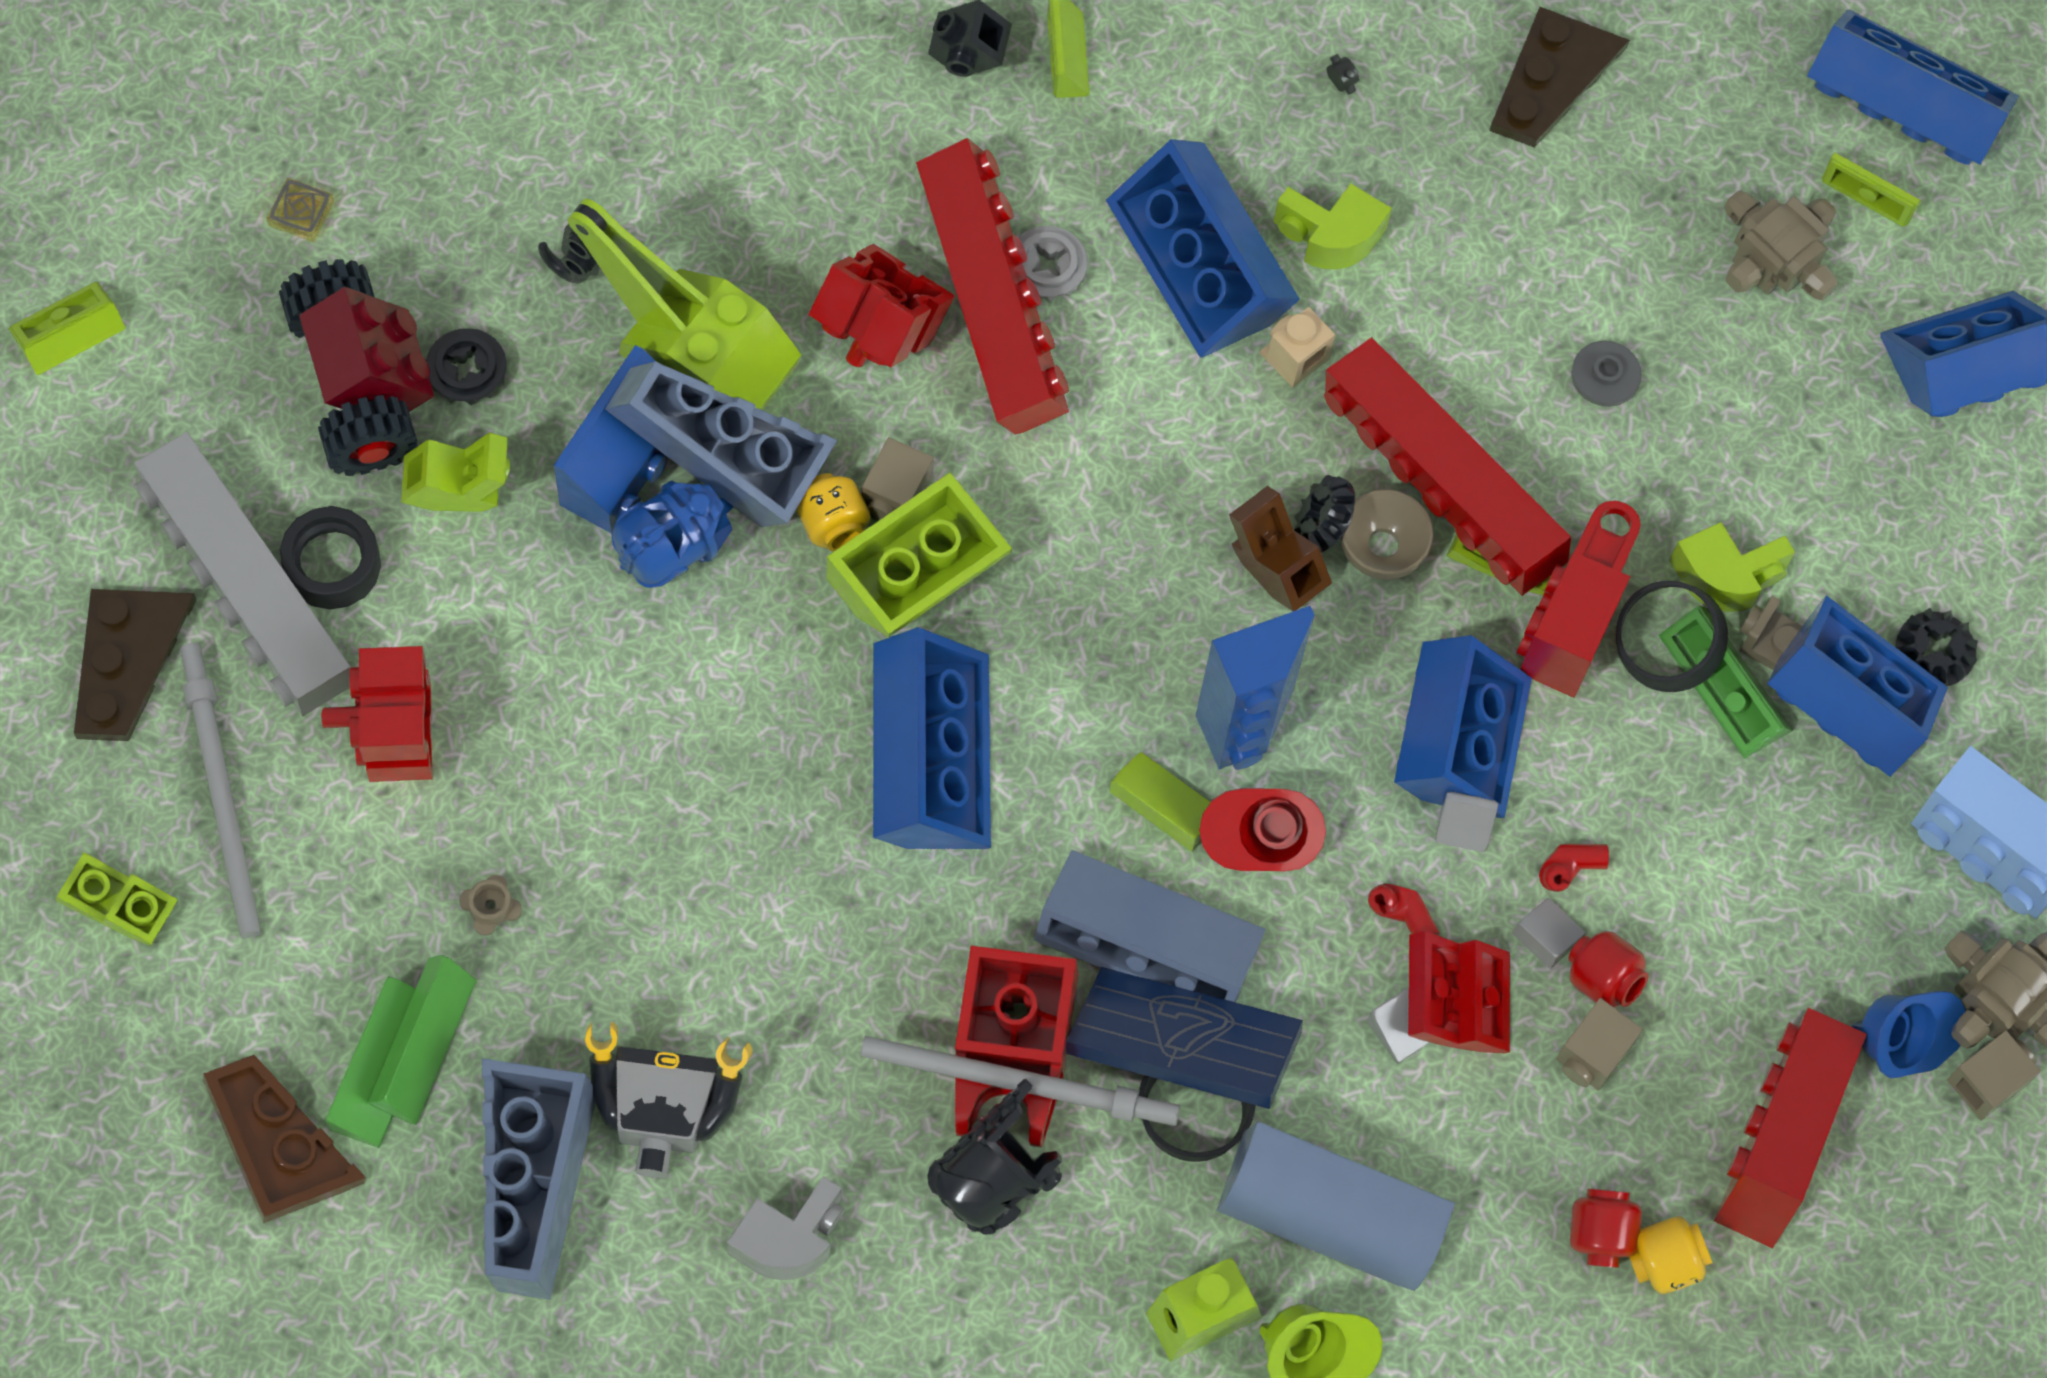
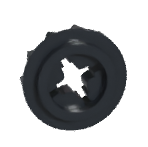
(458, 347)
(1326, 512)
(1961, 651)

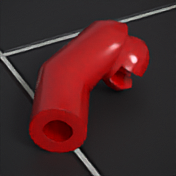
(1568, 860)
(1402, 905)

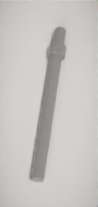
(200, 698)
(1122, 1103)

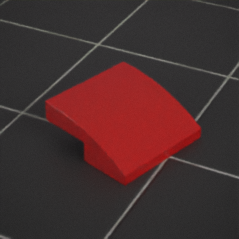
(1459, 993)

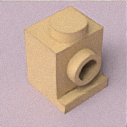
(1299, 346)

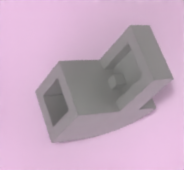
(784, 1247)

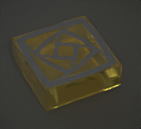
(300, 209)

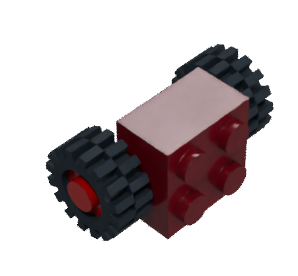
(363, 363)

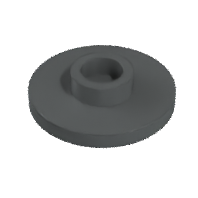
(1606, 373)

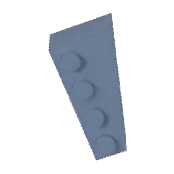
(723, 441)
(531, 1168)

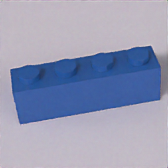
(1911, 87)
(1201, 247)
(1250, 686)
(931, 743)

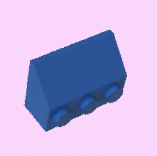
(1971, 353)
(607, 460)
(1858, 687)
(1462, 723)

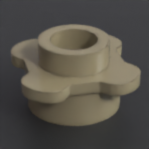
(488, 890)

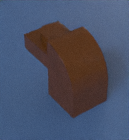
(1276, 554)

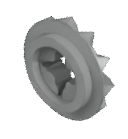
(1054, 243)

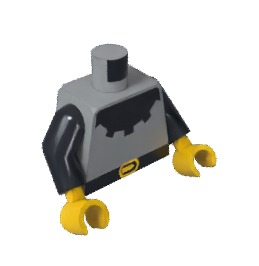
(662, 1097)

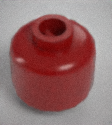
(1608, 969)
(1605, 1227)

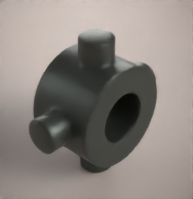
(1343, 73)

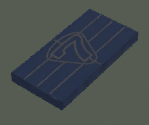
(1184, 1037)

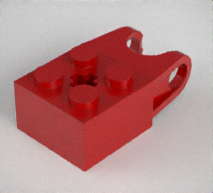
(1579, 604)
(1032, 1044)

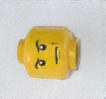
(833, 511)
(1671, 1255)

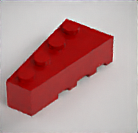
(1789, 1127)

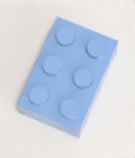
(1992, 829)

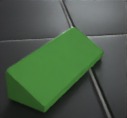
(1732, 690)
(422, 1039)
(350, 1109)

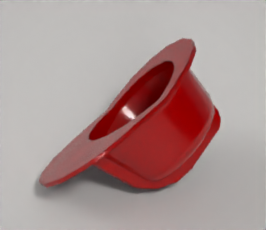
(1262, 829)

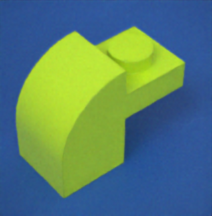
(1333, 237)
(456, 478)
(1717, 567)

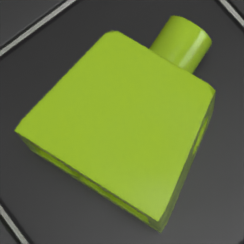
(1203, 1308)

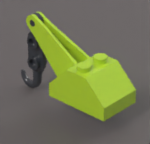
(682, 316)

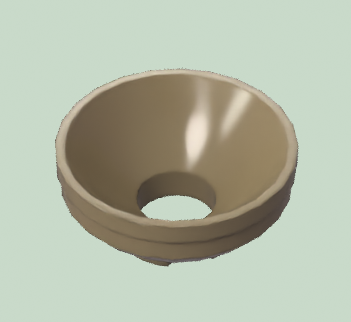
(1393, 514)

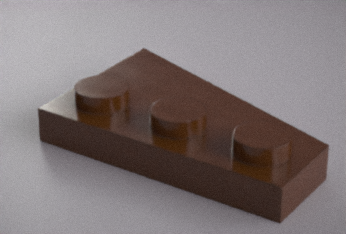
(274, 1142)

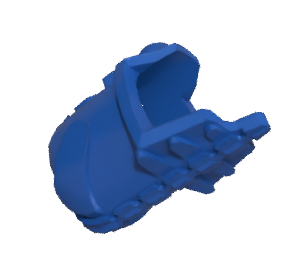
(671, 532)

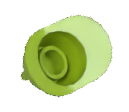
(1320, 1344)

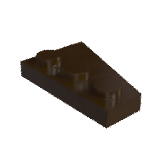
(1551, 74)
(123, 656)

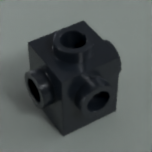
(969, 38)

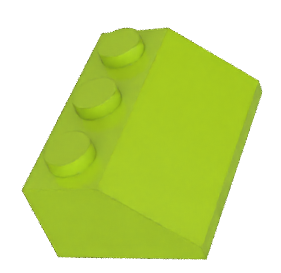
(915, 557)

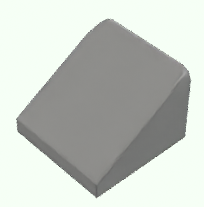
(1466, 821)
(1548, 932)
(1391, 1027)

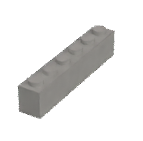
(243, 573)

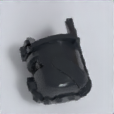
(991, 1169)

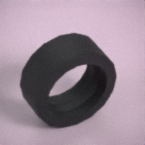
(324, 521)

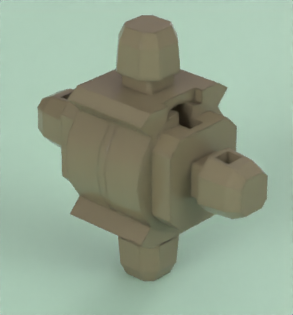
(1780, 245)
(2001, 989)

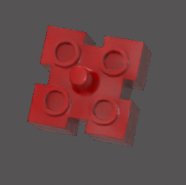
(880, 307)
(389, 715)

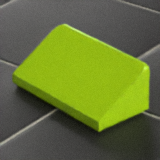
(1067, 49)
(1870, 190)
(67, 327)
(1161, 799)

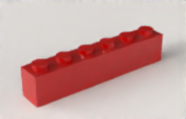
(993, 286)
(1446, 467)

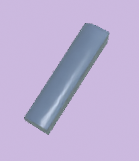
(1146, 930)
(1335, 1206)

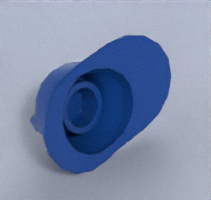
(1911, 1031)

